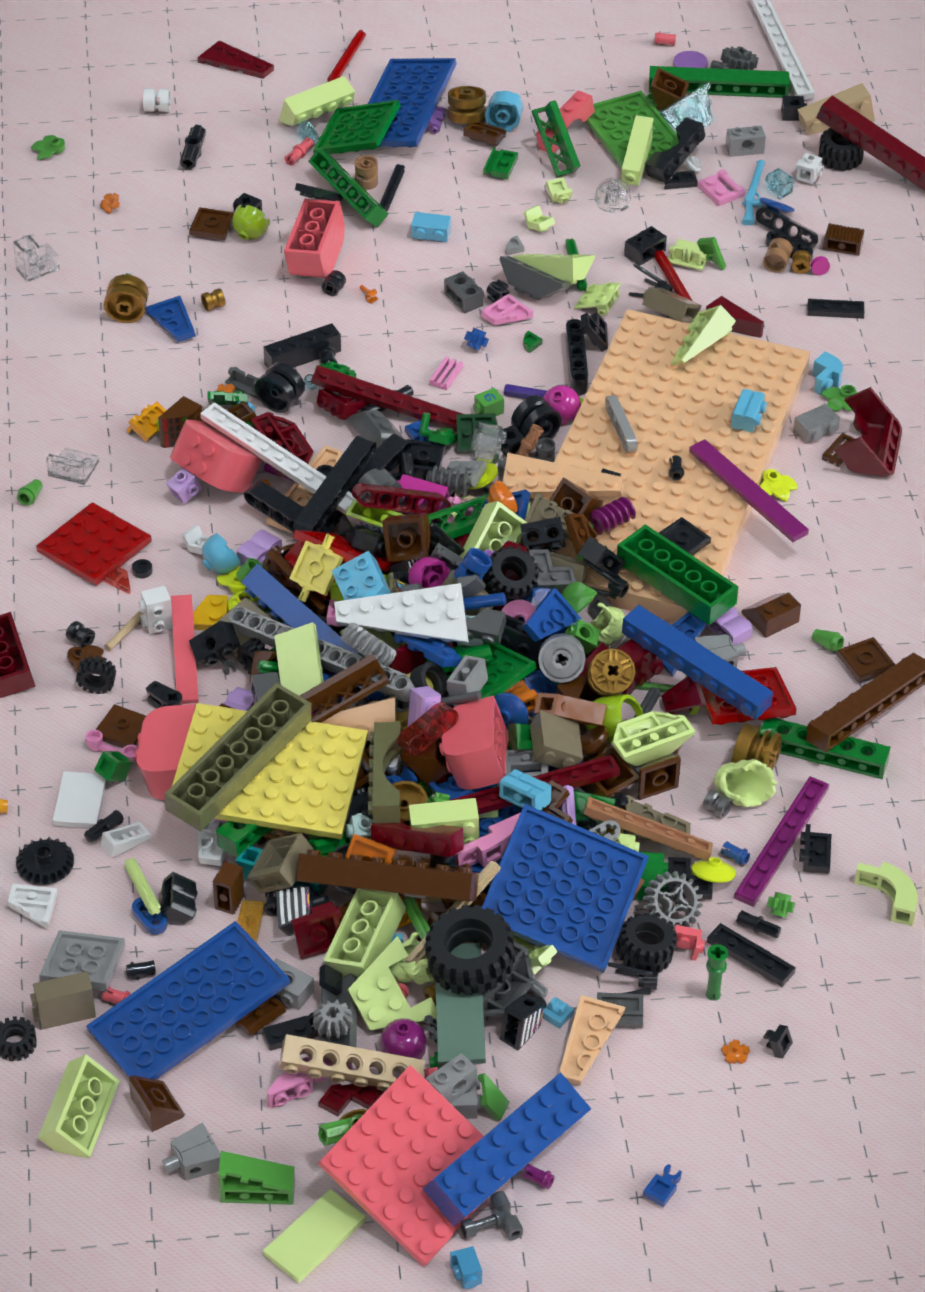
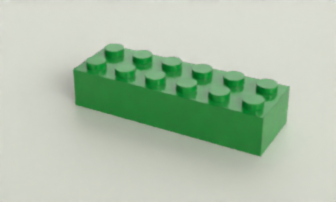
(677, 574)

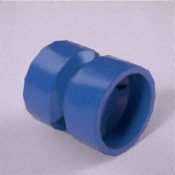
(474, 563)

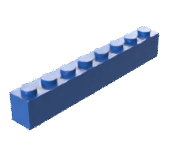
(697, 662)

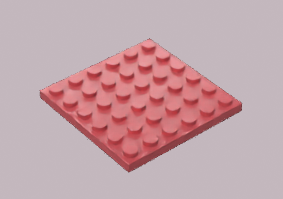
(395, 1154)

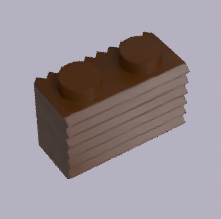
(843, 239)
(228, 887)

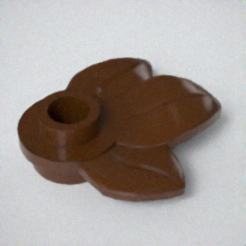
(77, 654)

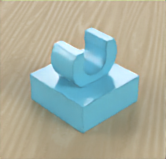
(557, 1012)

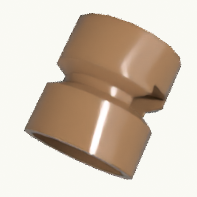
(366, 171)
(777, 255)

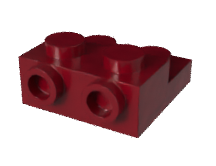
(339, 404)
(317, 930)

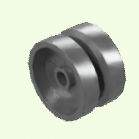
(561, 670)

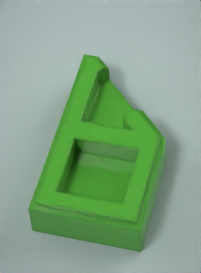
(711, 248)
(492, 1099)

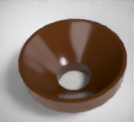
(594, 741)

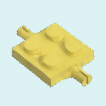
(314, 568)

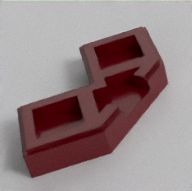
(339, 1096)

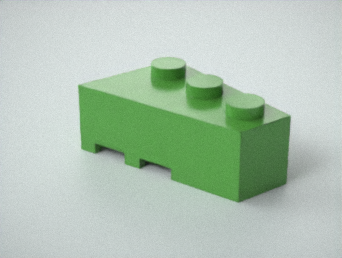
(255, 1180)

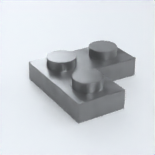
(550, 576)

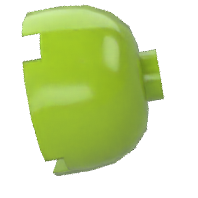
(249, 222)

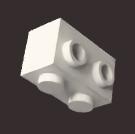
(156, 610)

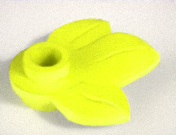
(778, 485)
(231, 581)

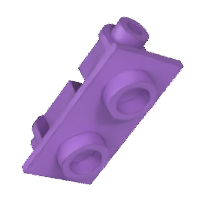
(436, 120)

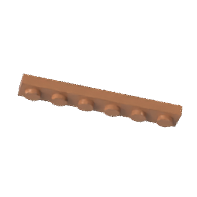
(650, 829)

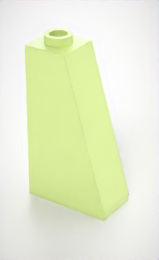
(637, 150)

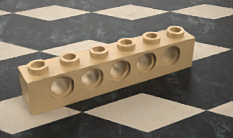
(340, 1055)

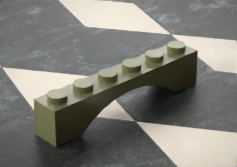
(384, 796)

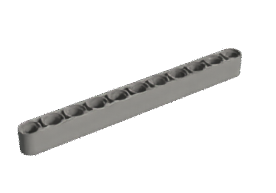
(332, 657)

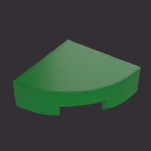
(531, 341)

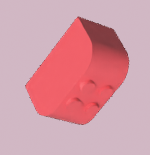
(315, 239)
(214, 457)
(162, 745)
(476, 745)

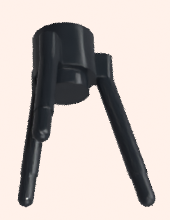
(660, 283)
(617, 585)
(646, 978)

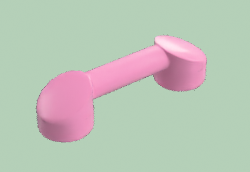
(94, 741)

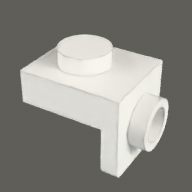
(194, 539)

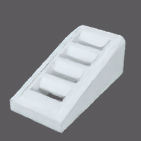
(114, 846)

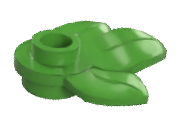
(48, 146)
(836, 397)

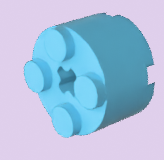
(504, 110)

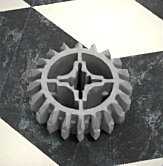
(368, 644)
(681, 886)

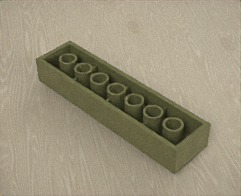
(238, 757)

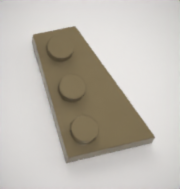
(544, 509)
(663, 818)

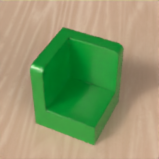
(519, 736)

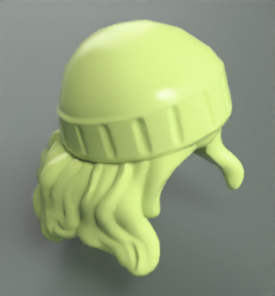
(609, 623)
(746, 782)
(412, 971)

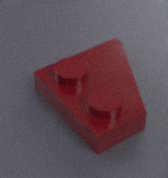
(684, 697)

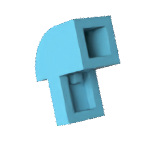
(827, 372)

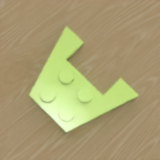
(380, 996)

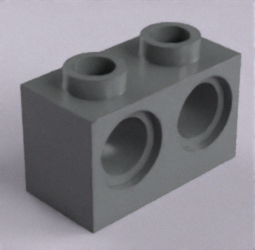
(463, 292)

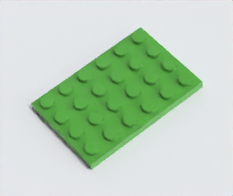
(615, 119)

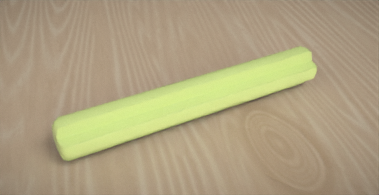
(142, 886)

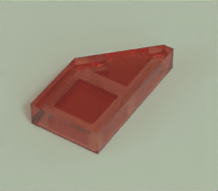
(119, 579)

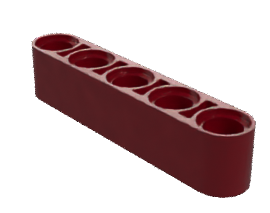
(393, 495)

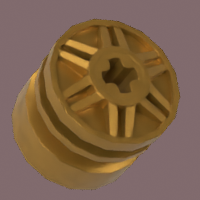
(598, 671)
(751, 746)

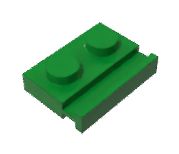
(500, 163)

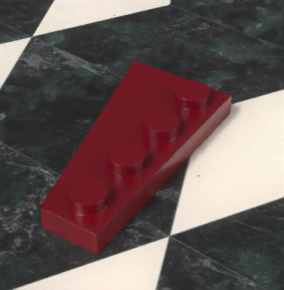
(235, 60)

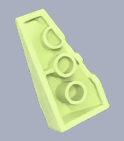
(564, 267)
(704, 331)

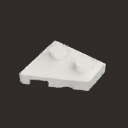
(33, 902)

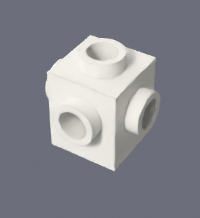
(809, 168)

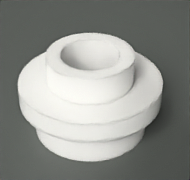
(693, 164)

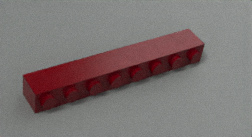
(873, 140)

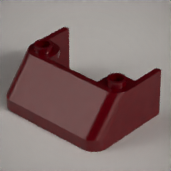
(881, 432)

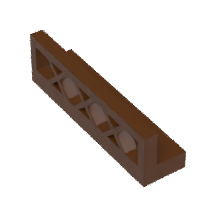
(281, 571)
(342, 686)

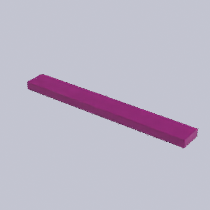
(749, 490)
(781, 841)

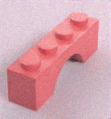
(578, 107)

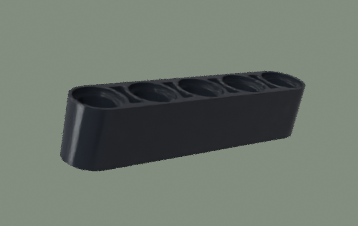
(576, 357)
(275, 505)

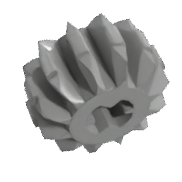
(332, 1019)

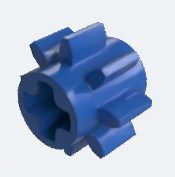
(476, 338)

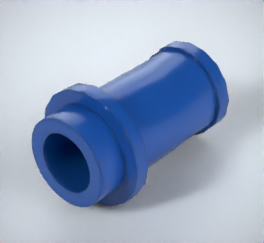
(740, 855)

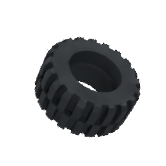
(465, 926)

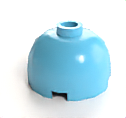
(219, 555)

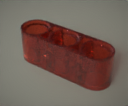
(418, 733)

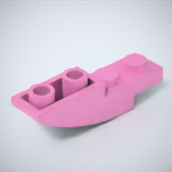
(489, 847)
(294, 1086)

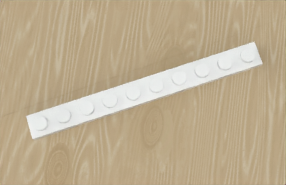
(782, 48)
(268, 451)

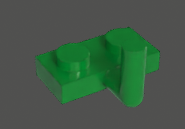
(443, 436)

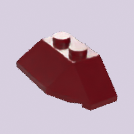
(285, 434)

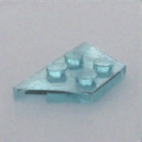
(694, 106)

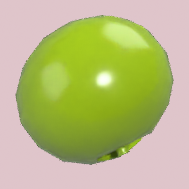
(613, 711)

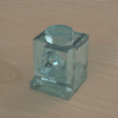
(779, 183)

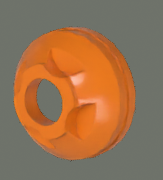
(500, 492)

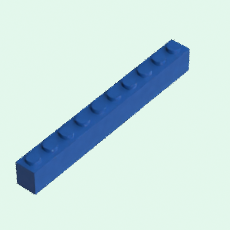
(292, 610)

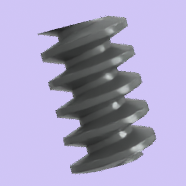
(453, 482)

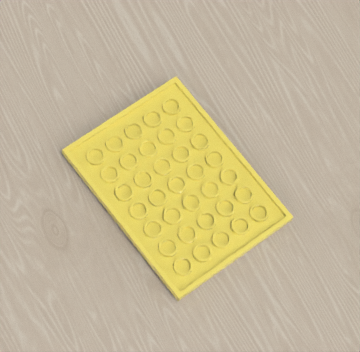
(301, 788)

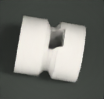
(150, 100)

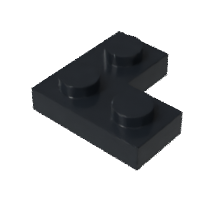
(596, 330)
(682, 866)

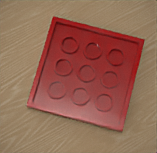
(93, 543)
(338, 546)
(782, 704)

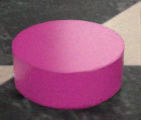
(820, 265)

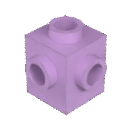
(184, 485)

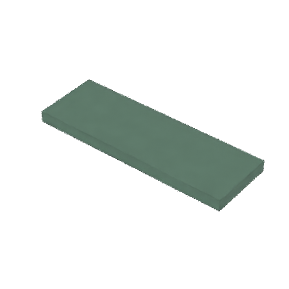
(460, 1018)

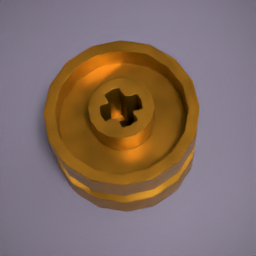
(466, 104)
(126, 298)
(410, 794)

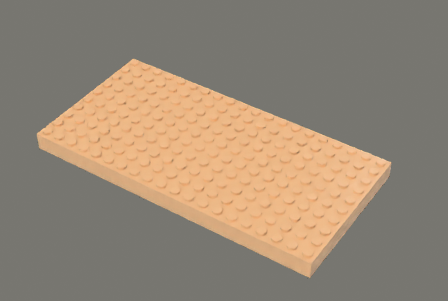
(668, 414)

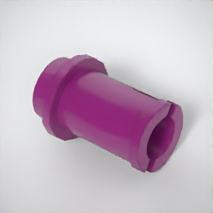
(536, 1175)

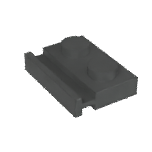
(634, 1008)

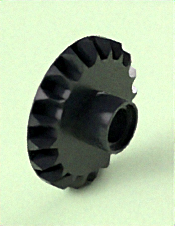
(45, 861)

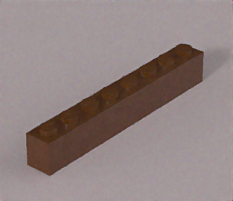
(867, 703)
(387, 876)

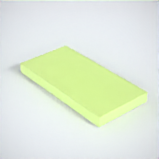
(299, 659)
(314, 1235)

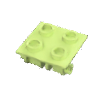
(687, 254)
(599, 296)

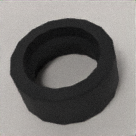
(436, 675)

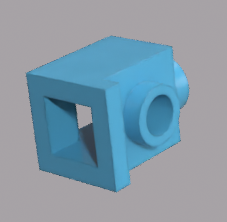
(466, 1267)

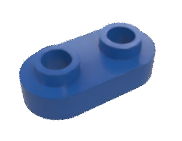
(152, 923)

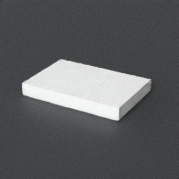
(79, 800)

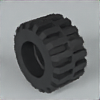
(838, 151)
(519, 563)
(646, 943)

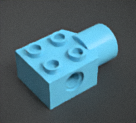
(361, 578)

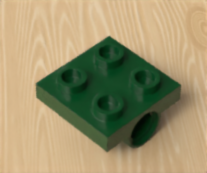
(465, 427)

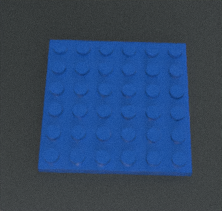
(565, 887)

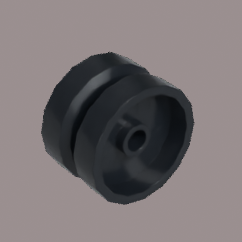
(279, 387)
(539, 412)

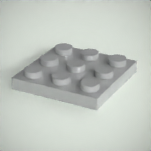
(81, 953)

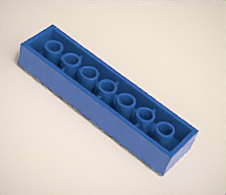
(506, 1149)

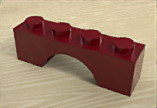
(437, 840)

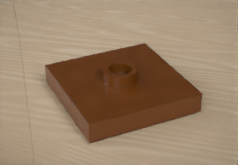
(211, 223)
(865, 659)
(121, 726)

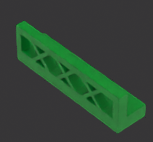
(562, 137)
(460, 525)

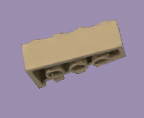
(855, 97)

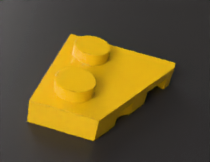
(210, 611)

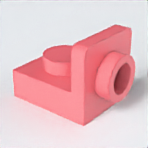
(690, 939)

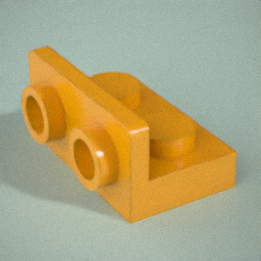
(145, 423)

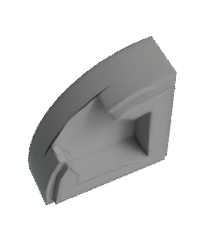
(514, 246)

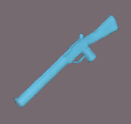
(749, 202)

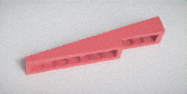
(184, 658)

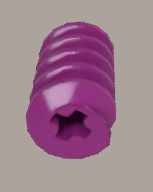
(612, 515)

